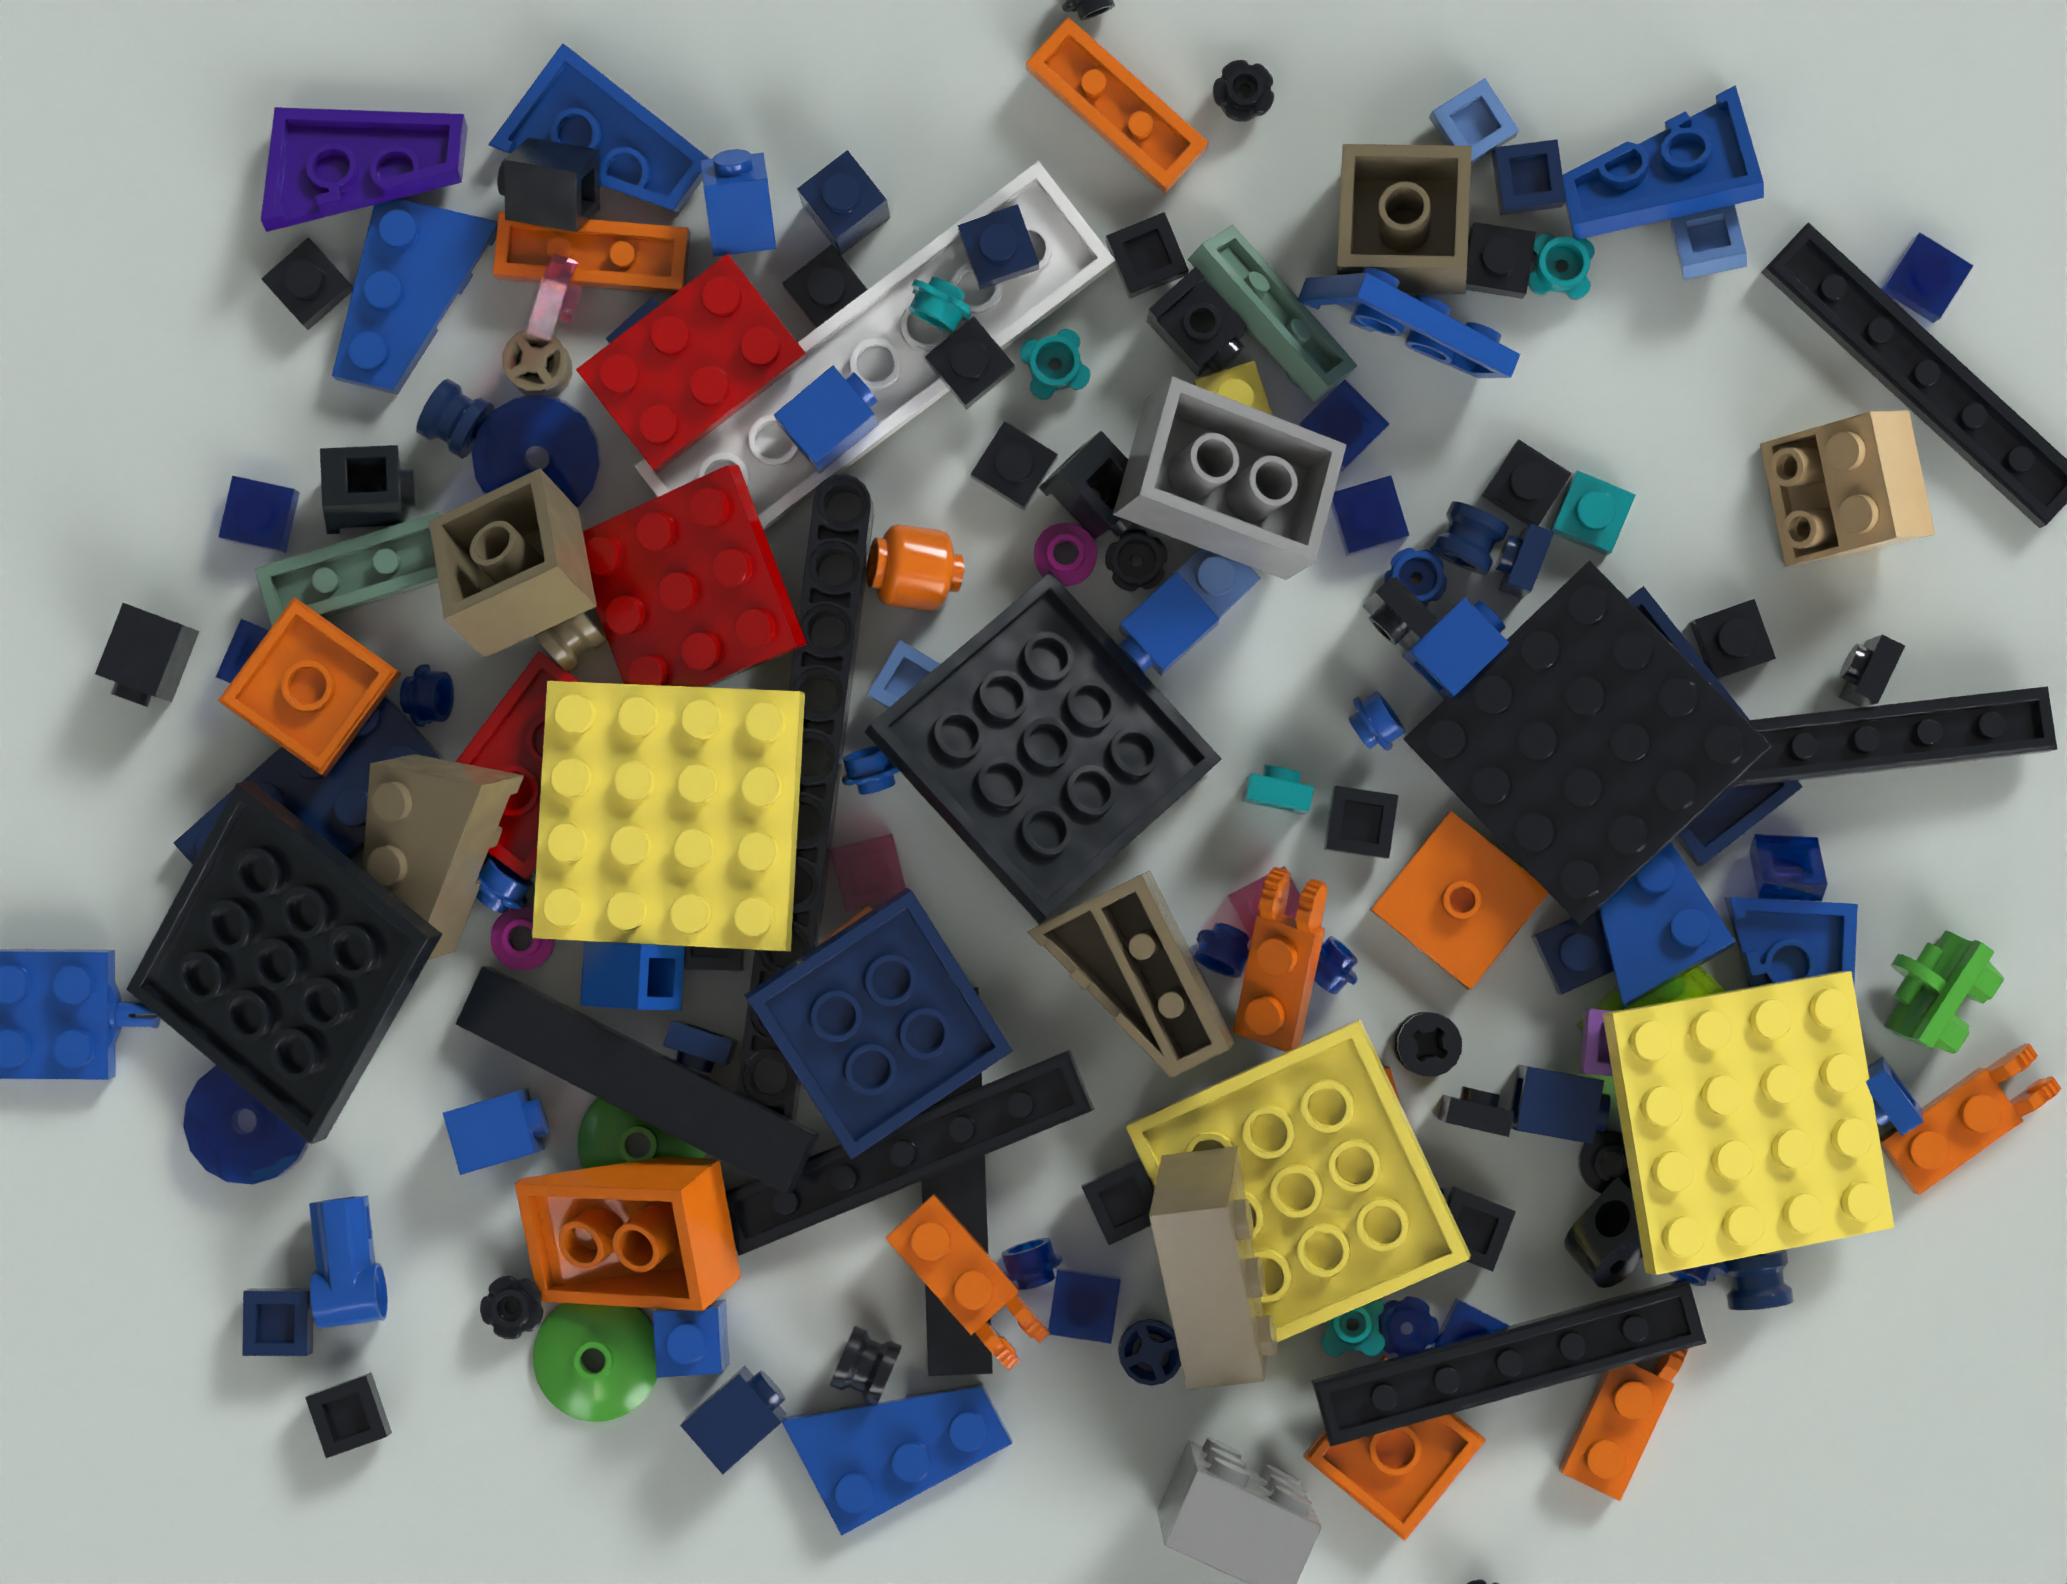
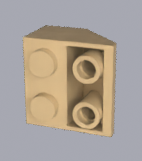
(1847, 487)

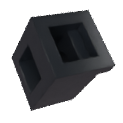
(1172, 317)
(1096, 466)
(364, 487)

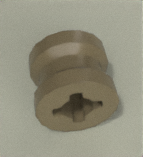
(531, 354)
(570, 640)

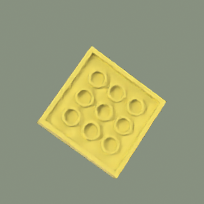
(669, 815)
(1748, 1122)
(1328, 1174)

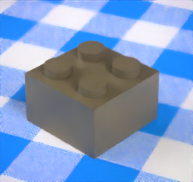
(1406, 214)
(512, 563)

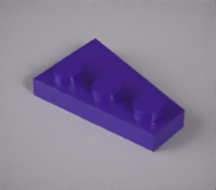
(356, 159)

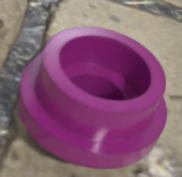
(1066, 533)
(505, 951)

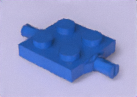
(62, 1014)

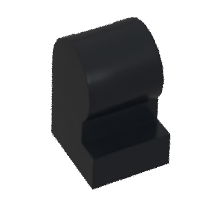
(1607, 1236)

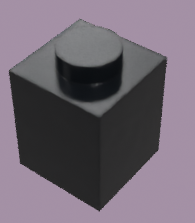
(551, 184)
(146, 655)

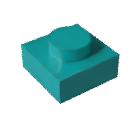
(1592, 513)
(1278, 789)

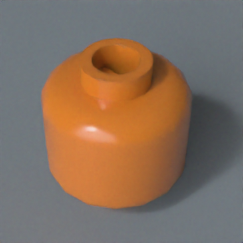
(914, 567)

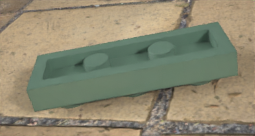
(1272, 313)
(353, 570)

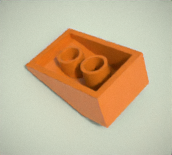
(631, 1234)

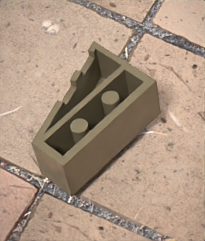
(432, 833)
(1142, 972)
(1211, 1269)

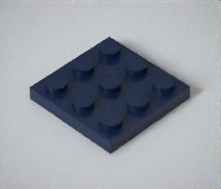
(878, 1022)

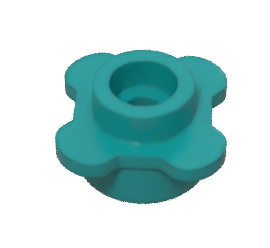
(1566, 249)
(939, 304)
(1062, 347)
(1364, 1339)

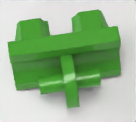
(1936, 988)

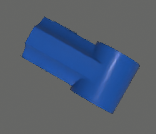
(346, 1281)

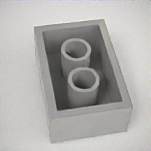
(1230, 479)
(1237, 1517)

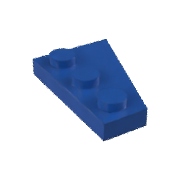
(586, 109)
(1679, 172)
(404, 285)
(1430, 331)
(1660, 928)
(1793, 938)
(890, 1452)

